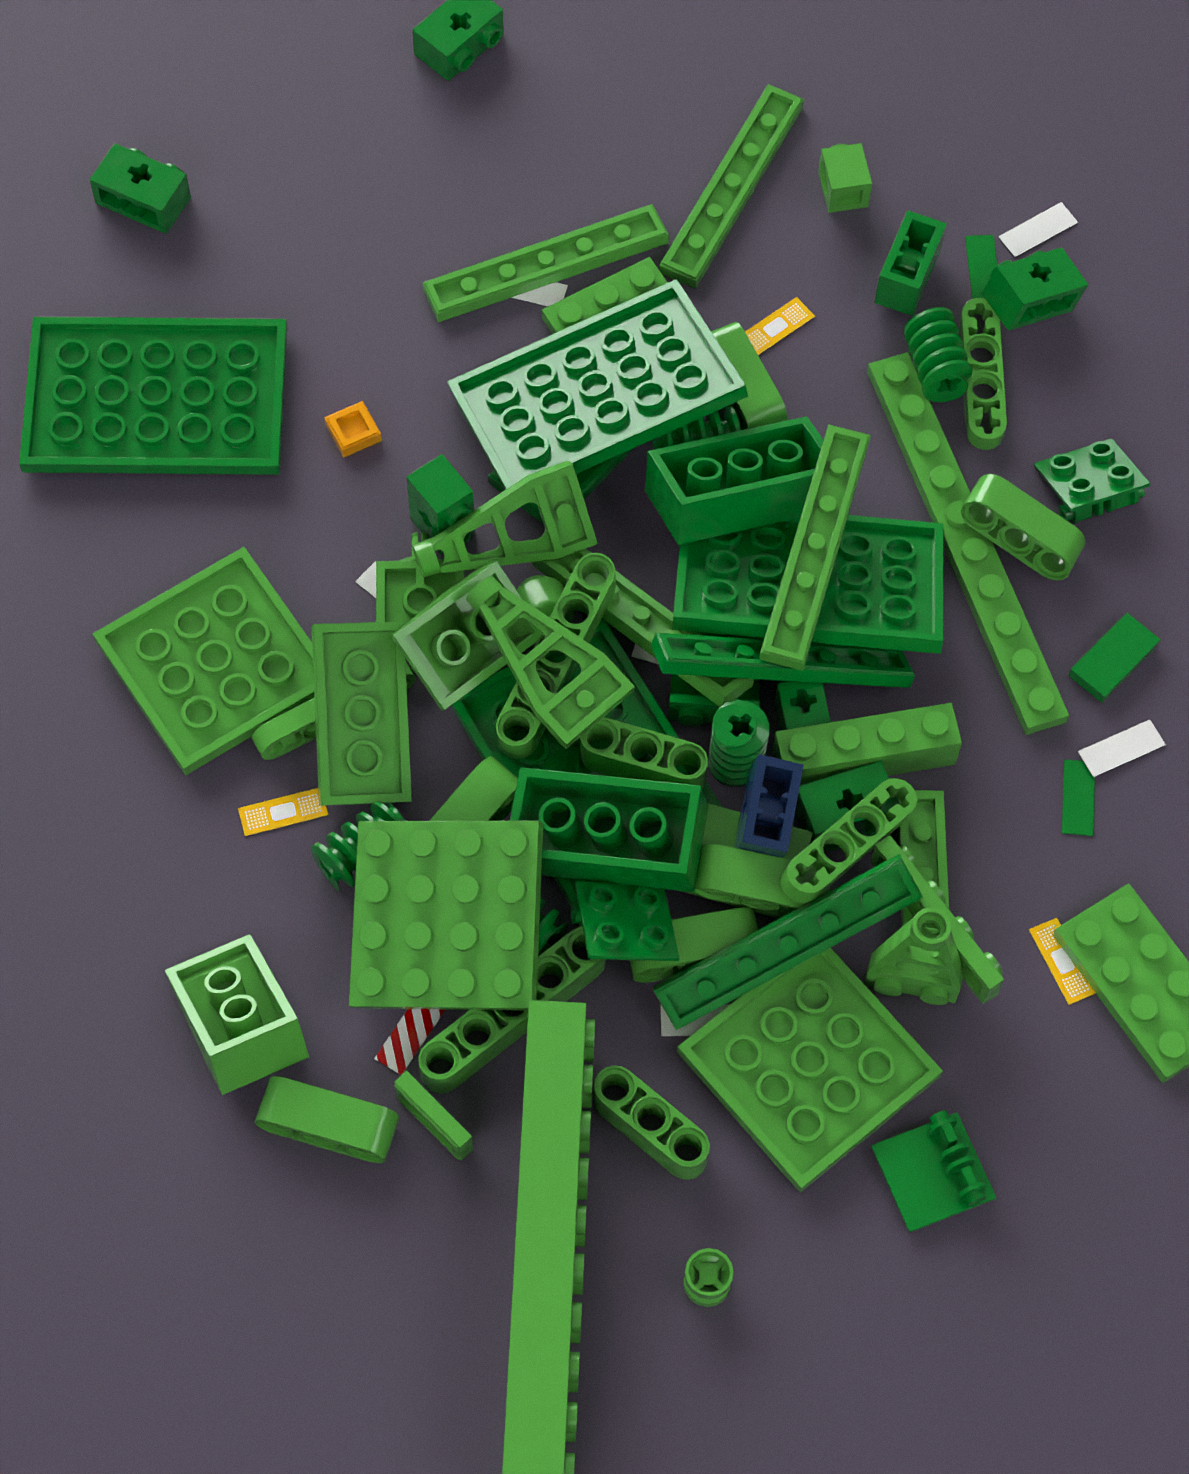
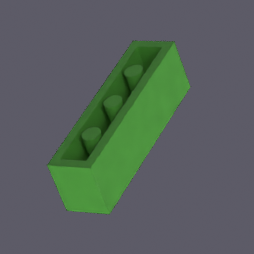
(901, 739)

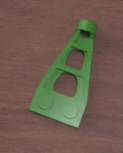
(562, 513)
(581, 701)
(918, 961)

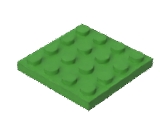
(211, 659)
(446, 915)
(809, 1065)

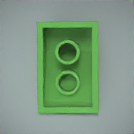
(452, 643)
(237, 1014)

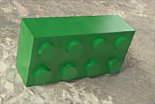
(733, 479)
(615, 827)

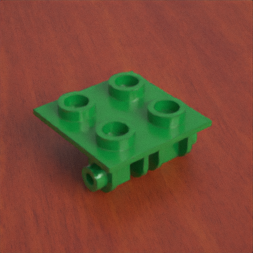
(1093, 480)
(625, 922)
(933, 1171)

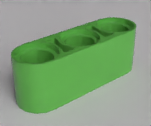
(763, 401)
(1023, 527)
(628, 740)
(482, 796)
(746, 879)
(696, 940)
(644, 1101)
(327, 1119)

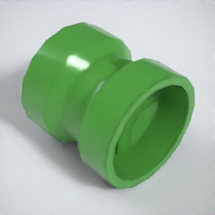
(708, 1268)

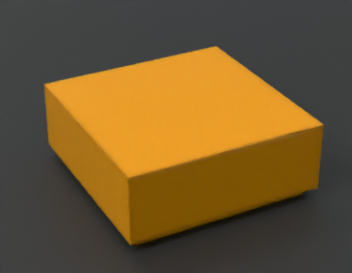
(353, 429)

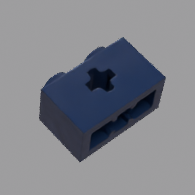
(769, 806)

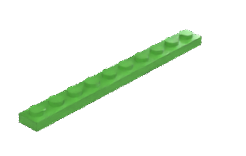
(969, 552)

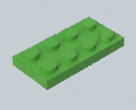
(360, 714)
(1135, 976)

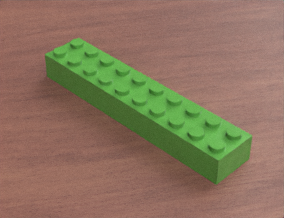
(547, 1232)

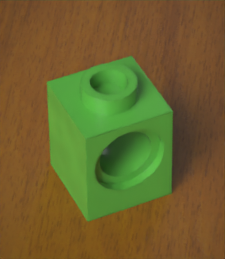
(844, 177)

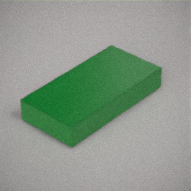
(1114, 657)

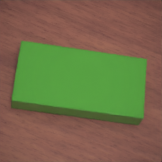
(433, 1116)

